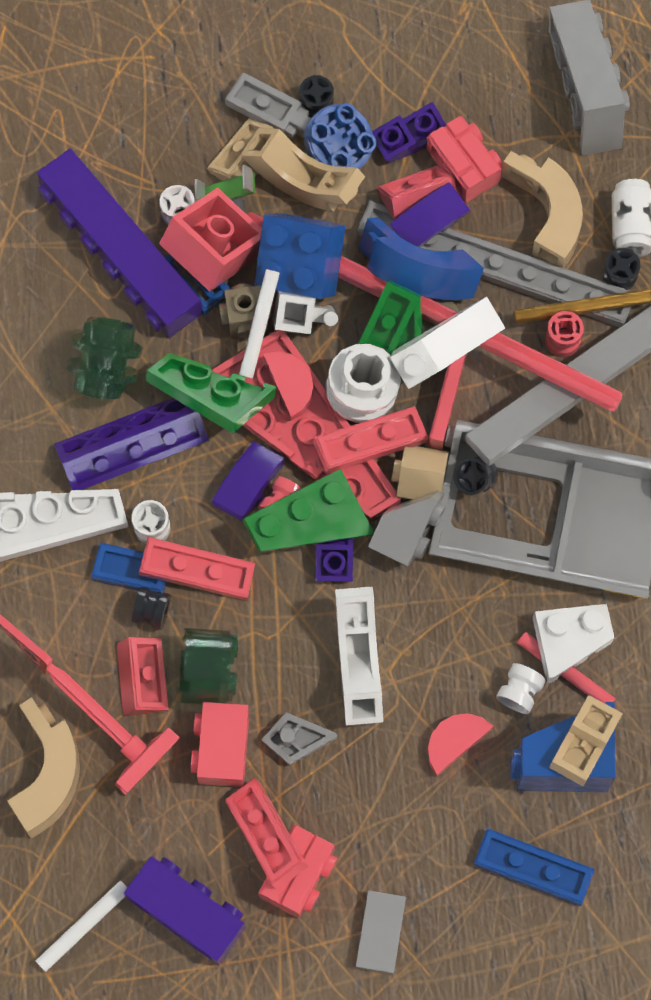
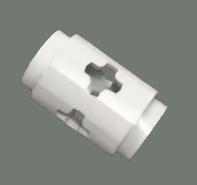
(632, 216)

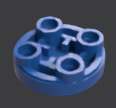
(339, 136)

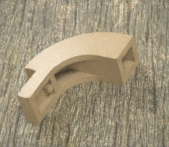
(298, 174)
(560, 199)
(54, 788)

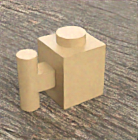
(420, 472)

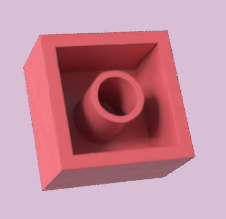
(212, 239)

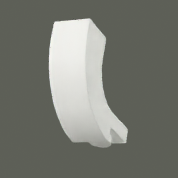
(358, 656)

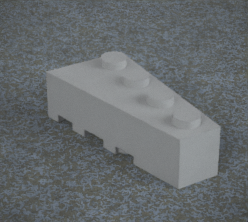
(589, 76)

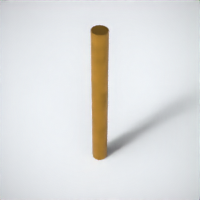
(583, 305)

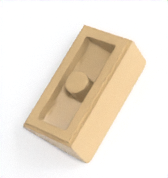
(229, 162)

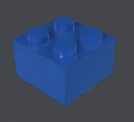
(302, 252)

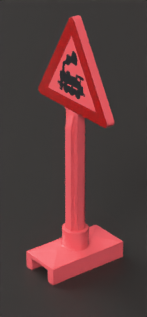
(142, 756)

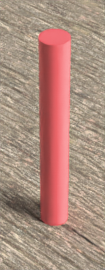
(572, 675)

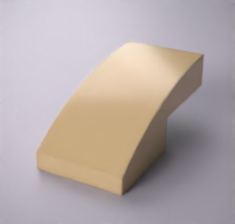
(585, 740)

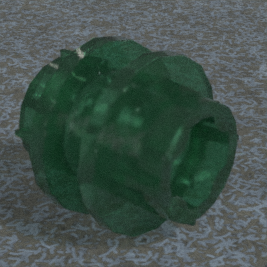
(104, 358)

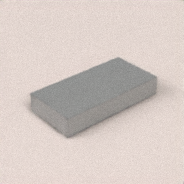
(380, 932)

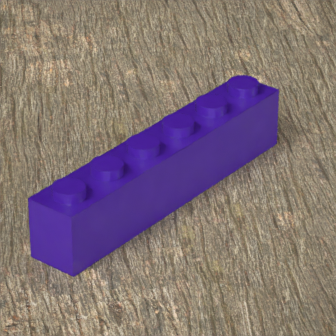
(119, 243)

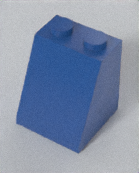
(536, 752)

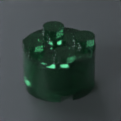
(206, 666)

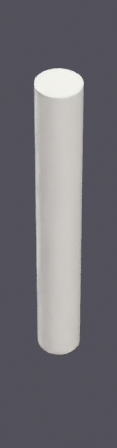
(259, 323)
(82, 926)

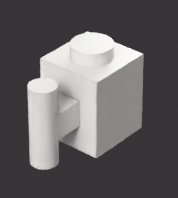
(298, 312)

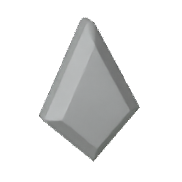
(296, 738)

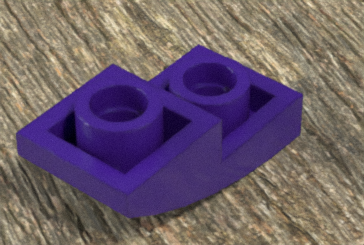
(408, 135)
(431, 216)
(247, 480)
(335, 561)

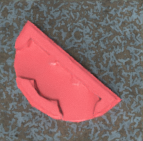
(292, 381)
(454, 738)

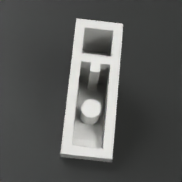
(446, 342)

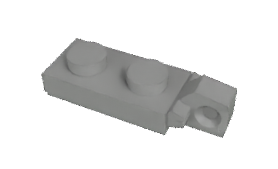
(268, 106)

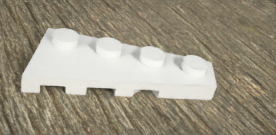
(55, 519)

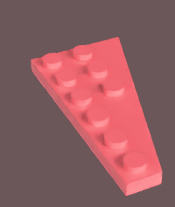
(296, 437)

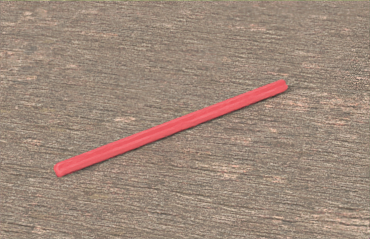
(498, 344)

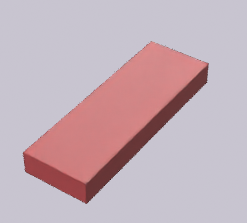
(446, 403)
(370, 439)
(197, 568)
(266, 833)

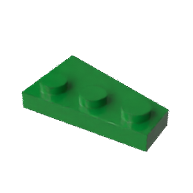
(215, 396)
(310, 516)

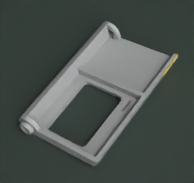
(599, 525)

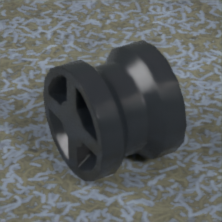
(316, 88)
(625, 262)
(151, 608)

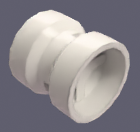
(149, 515)
(521, 687)

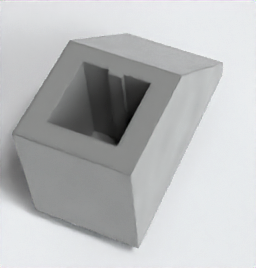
(404, 528)

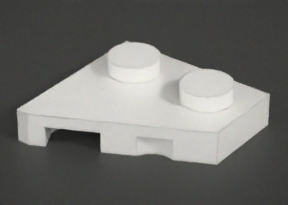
(571, 636)

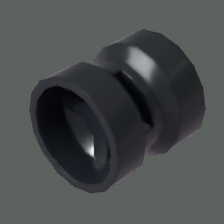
(468, 476)

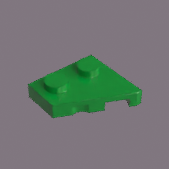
(394, 319)

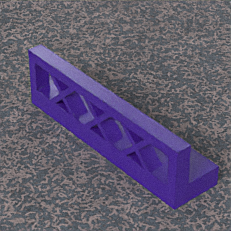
(132, 444)

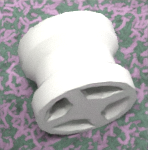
(174, 198)

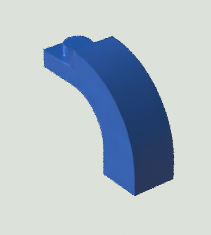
(424, 271)

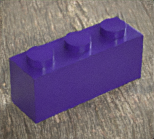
(186, 909)

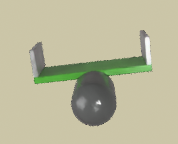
(232, 188)

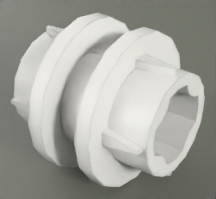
(362, 383)

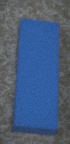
(534, 867)

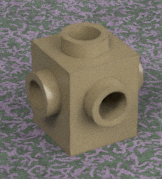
(240, 309)

